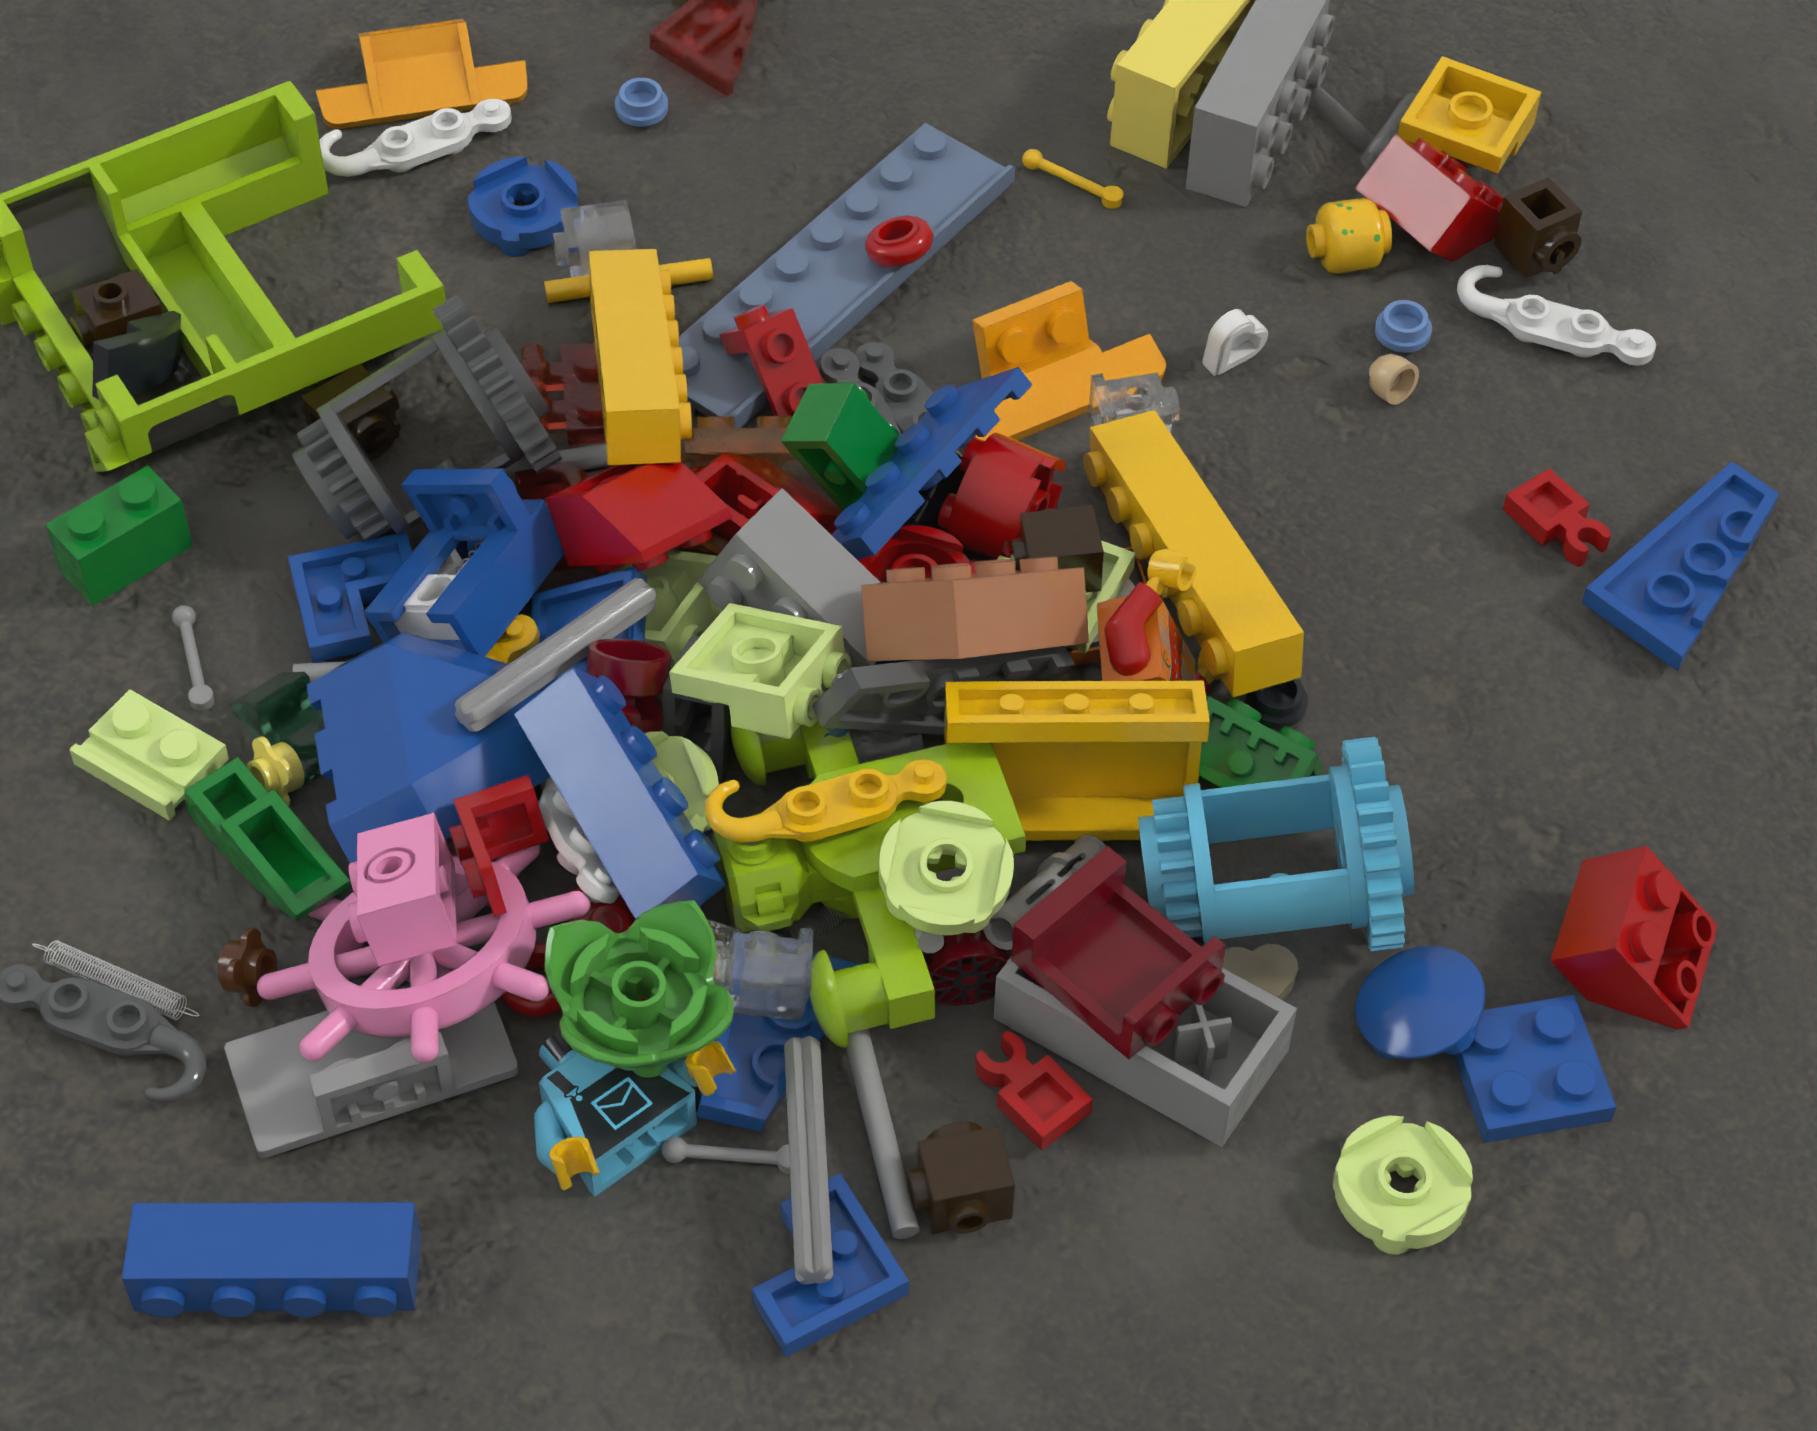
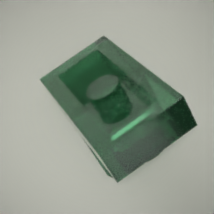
(283, 714)

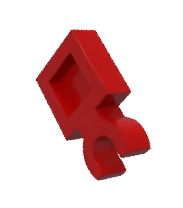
(1555, 510)
(1034, 1097)

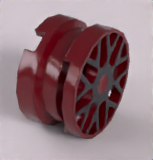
(965, 968)

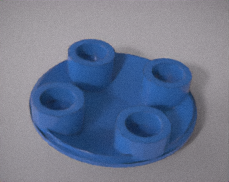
(1421, 1004)

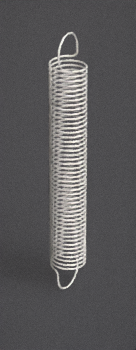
(104, 962)

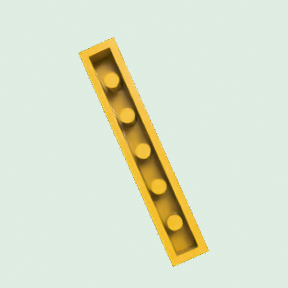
(638, 358)
(1166, 505)

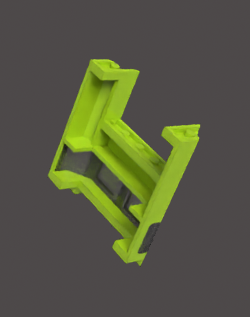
(167, 214)

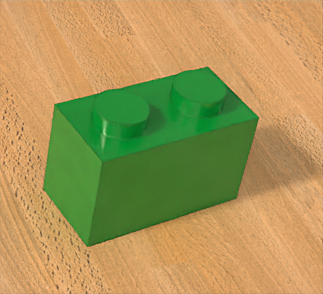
(839, 439)
(119, 535)

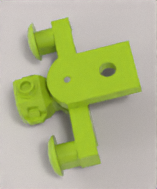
(781, 877)

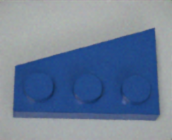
(757, 1053)

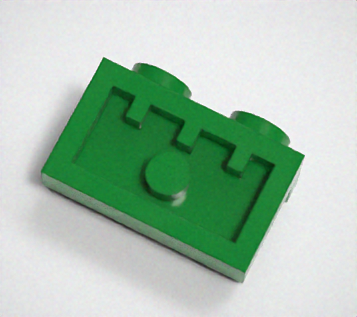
(1250, 753)

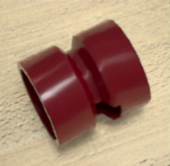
(638, 673)

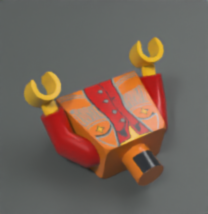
(1139, 634)

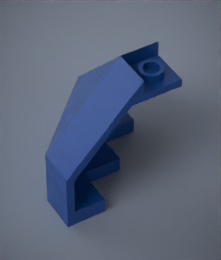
(398, 742)

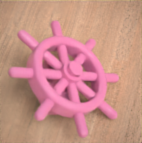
(418, 925)

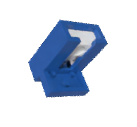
(474, 564)

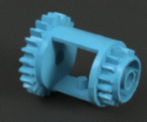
(1369, 844)

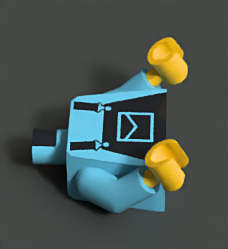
(610, 1118)

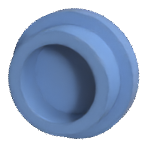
(641, 102)
(1403, 326)

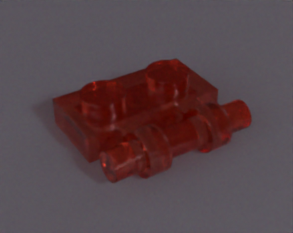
(579, 379)

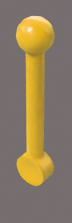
(1110, 196)

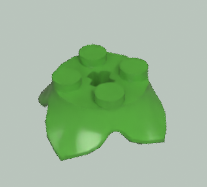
(605, 974)

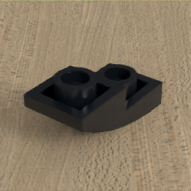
(141, 356)

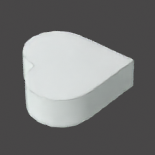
(1233, 341)

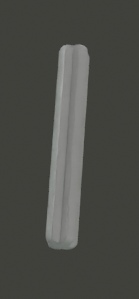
(554, 655)
(808, 1161)

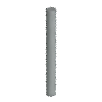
(881, 1135)

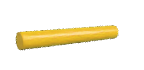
(579, 286)

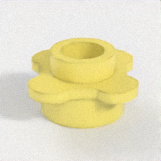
(276, 767)

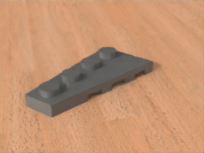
(912, 693)

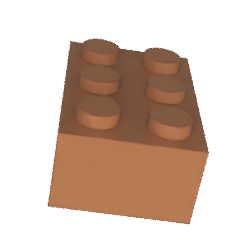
(974, 613)

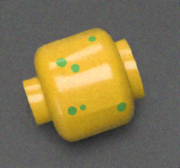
(1349, 235)

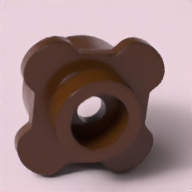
(243, 964)

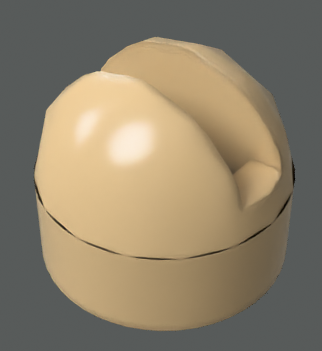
(1393, 378)

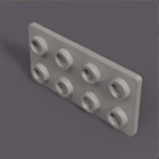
(359, 1079)

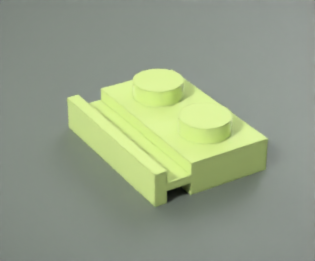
(148, 753)

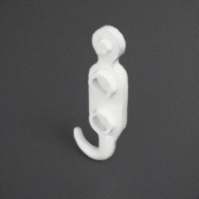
(418, 141)
(1554, 324)
(574, 847)

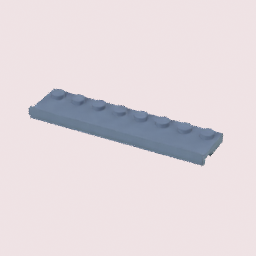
(826, 265)

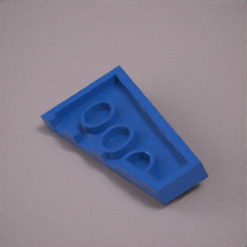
(924, 459)
(1682, 568)

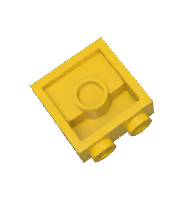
(1471, 114)

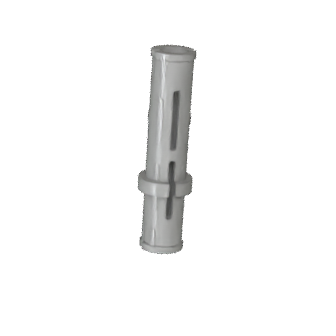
(1049, 876)

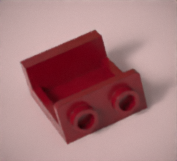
(1115, 957)

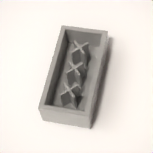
(1257, 96)
(1197, 1076)

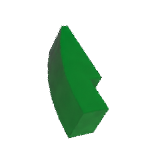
(264, 840)

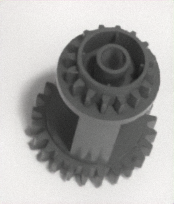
(494, 380)

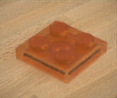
(720, 436)

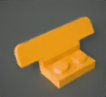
(418, 73)
(1053, 349)

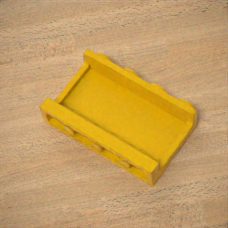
(1084, 750)

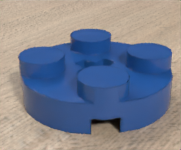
(520, 227)

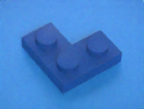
(336, 584)
(861, 1283)

